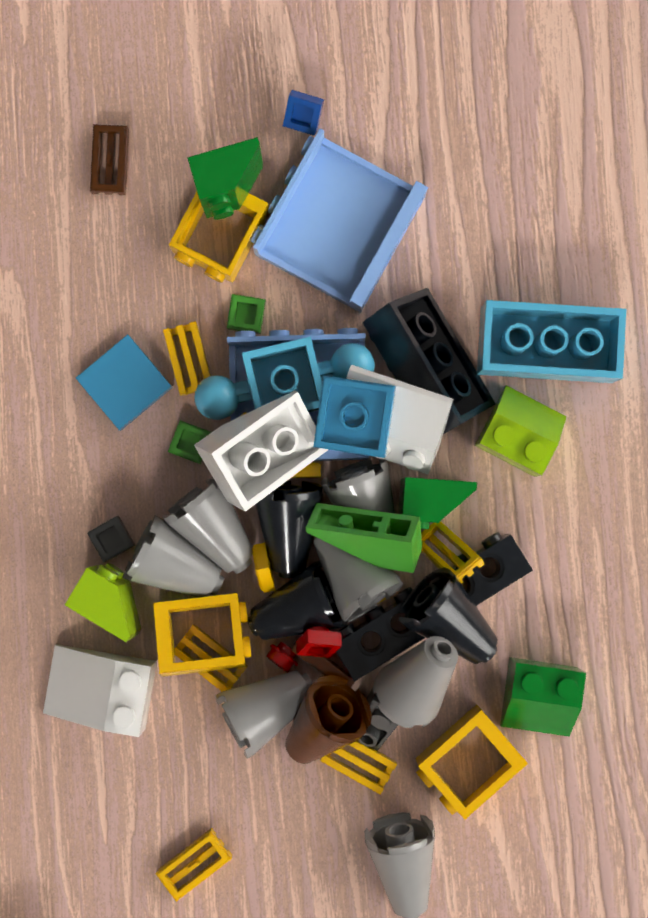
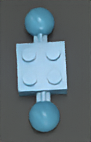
(277, 372)

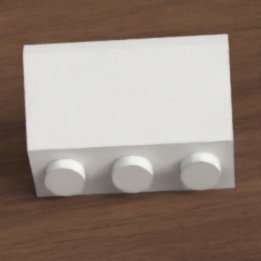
(415, 423)

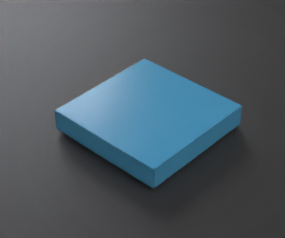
(124, 382)
(354, 416)

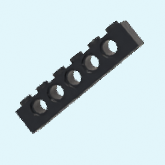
(360, 661)

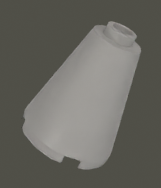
(361, 486)
(212, 527)
(172, 563)
(354, 582)
(416, 682)
(262, 708)
(403, 859)

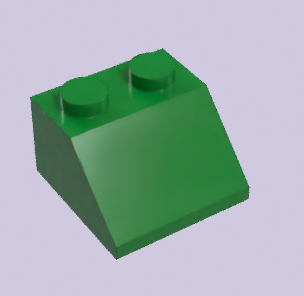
(226, 176)
(432, 498)
(542, 696)

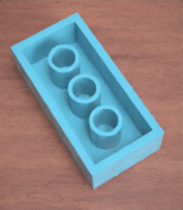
(551, 341)

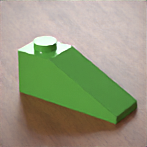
(374, 536)

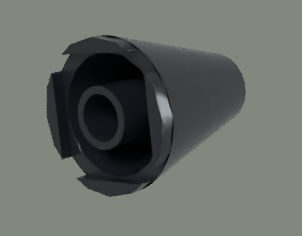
(284, 522)
(297, 606)
(448, 612)

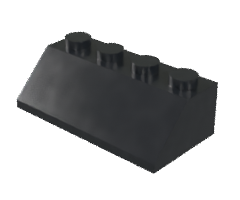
(427, 354)

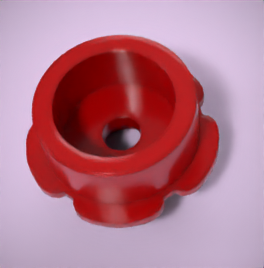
(282, 656)

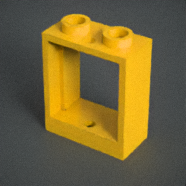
(251, 207)
(165, 640)
(449, 739)

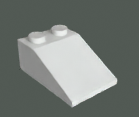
(260, 450)
(100, 689)

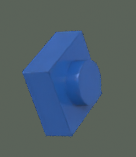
(303, 112)

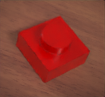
(318, 642)

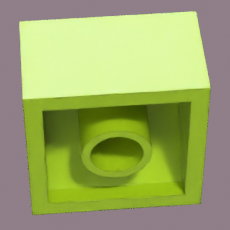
(522, 432)
(107, 601)

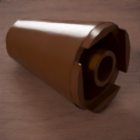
(327, 720)

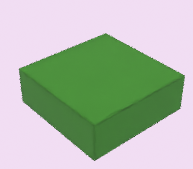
(246, 313)
(184, 440)

